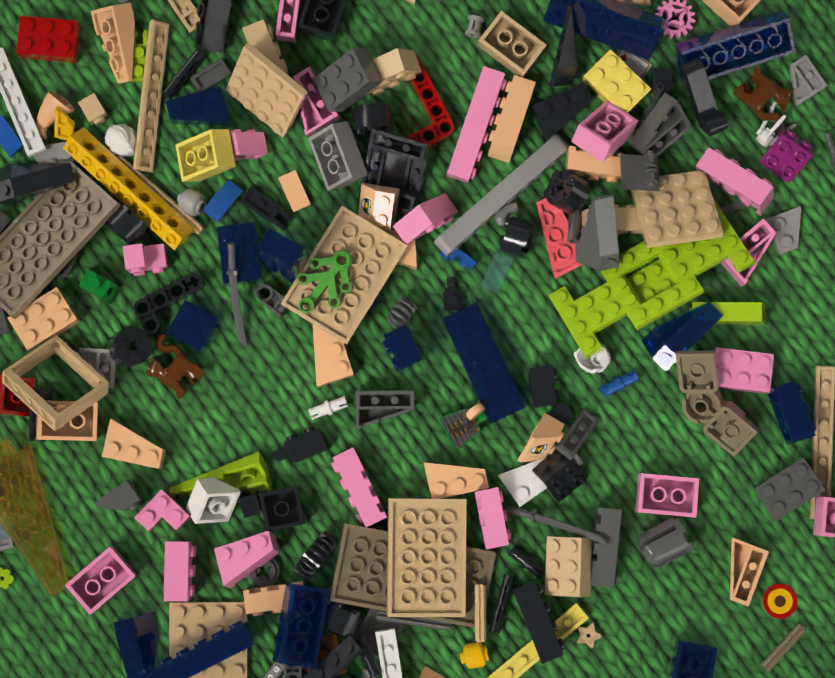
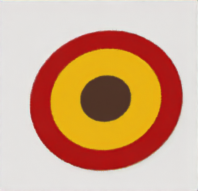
(780, 601)

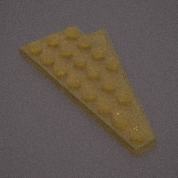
(27, 515)

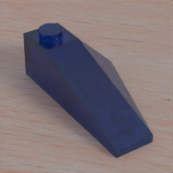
(680, 334)
(137, 642)

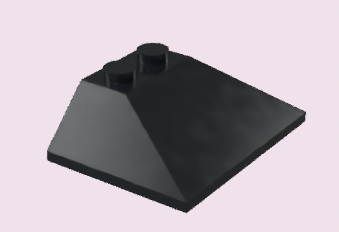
(397, 164)

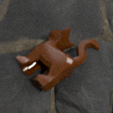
(764, 91)
(176, 370)

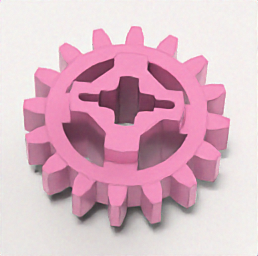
(678, 24)

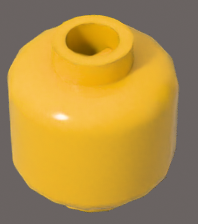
(474, 655)

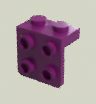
(787, 154)

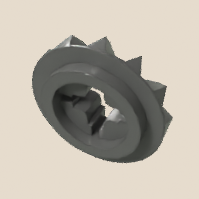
(263, 580)

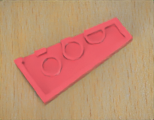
(555, 231)

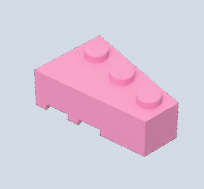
(313, 108)
(426, 218)
(492, 518)
(244, 556)

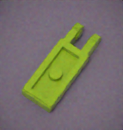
(139, 56)

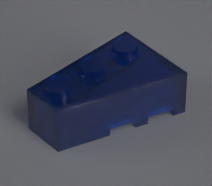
(200, 108)

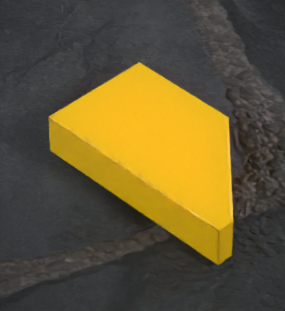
(63, 124)

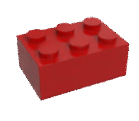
(48, 39)

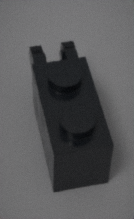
(302, 447)

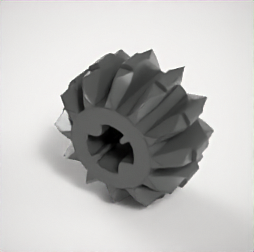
(401, 312)

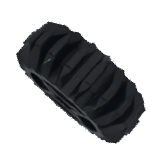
(315, 555)

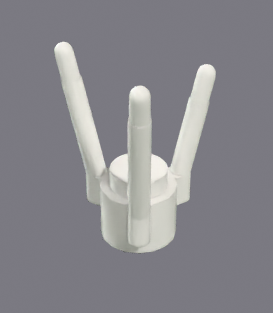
(766, 136)

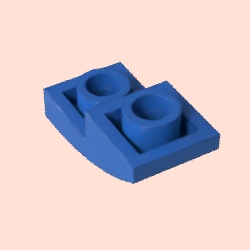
(223, 200)
(464, 260)

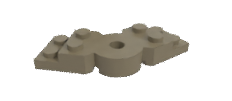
(722, 419)

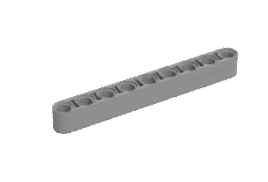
(501, 195)

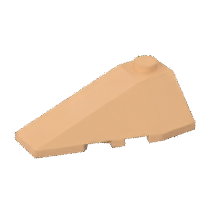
(116, 29)

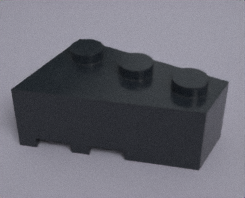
(560, 110)

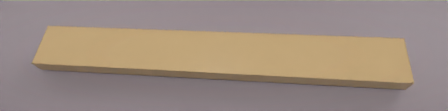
(151, 96)
(824, 420)

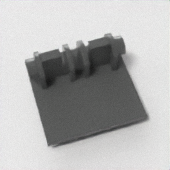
(640, 172)

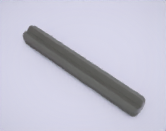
(416, 621)

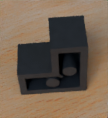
(542, 386)

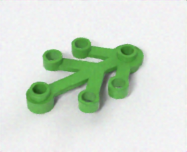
(325, 279)

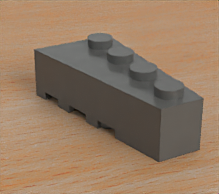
(605, 557)

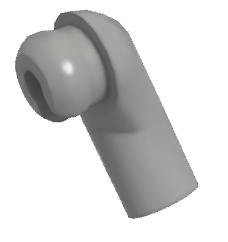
(500, 217)

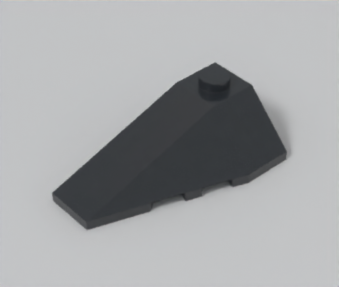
(566, 58)
(31, 179)

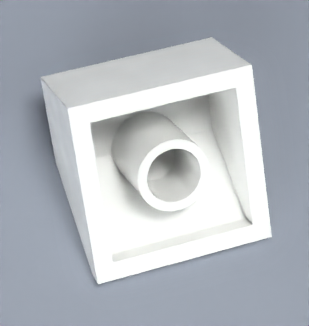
(212, 501)

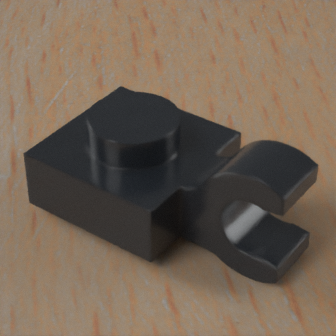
(452, 299)

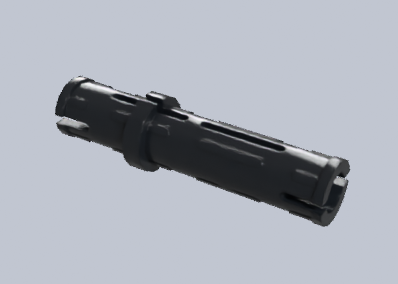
(186, 70)
(495, 625)

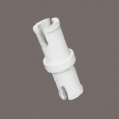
(328, 407)

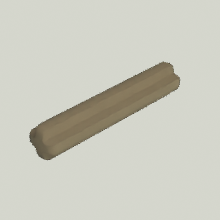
(783, 647)

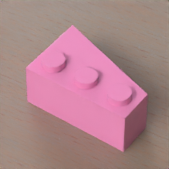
(756, 243)

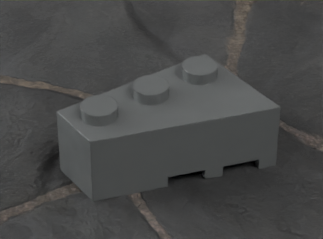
(661, 128)
(381, 404)

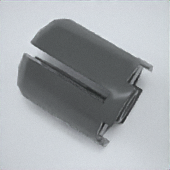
(664, 543)

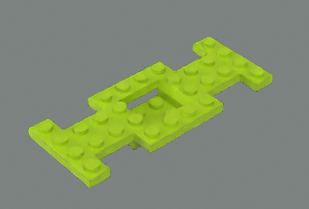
(651, 290)

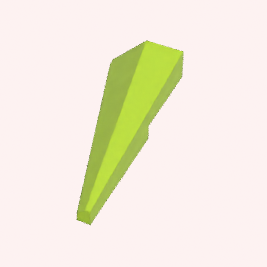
(244, 474)

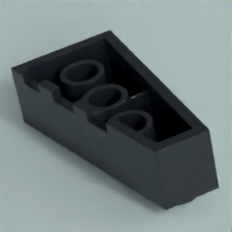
(213, 24)
(538, 621)

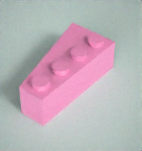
(736, 180)
(359, 486)

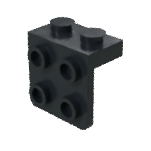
(560, 475)

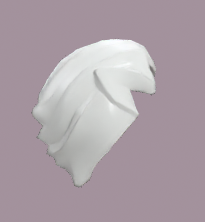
(121, 140)
(595, 363)

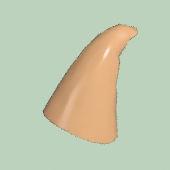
(46, 113)

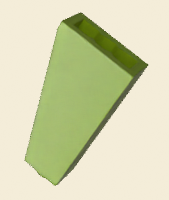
(738, 312)

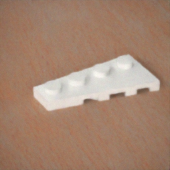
(523, 483)

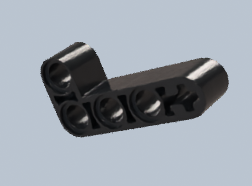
(702, 98)
(170, 300)

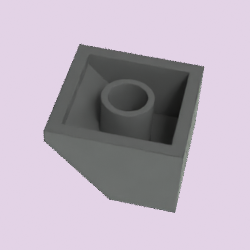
(123, 497)

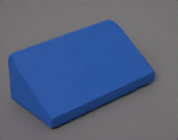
(8, 138)

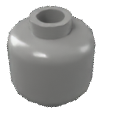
(191, 202)

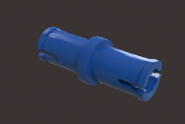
(619, 383)

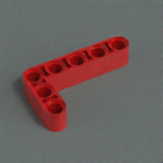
(429, 104)

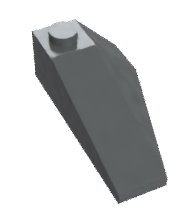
(599, 238)

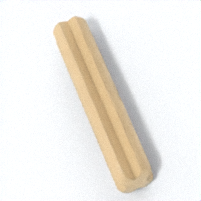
(480, 612)

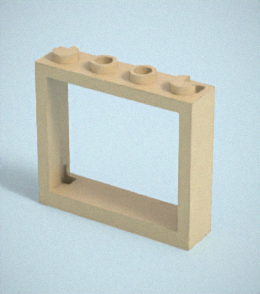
(37, 404)

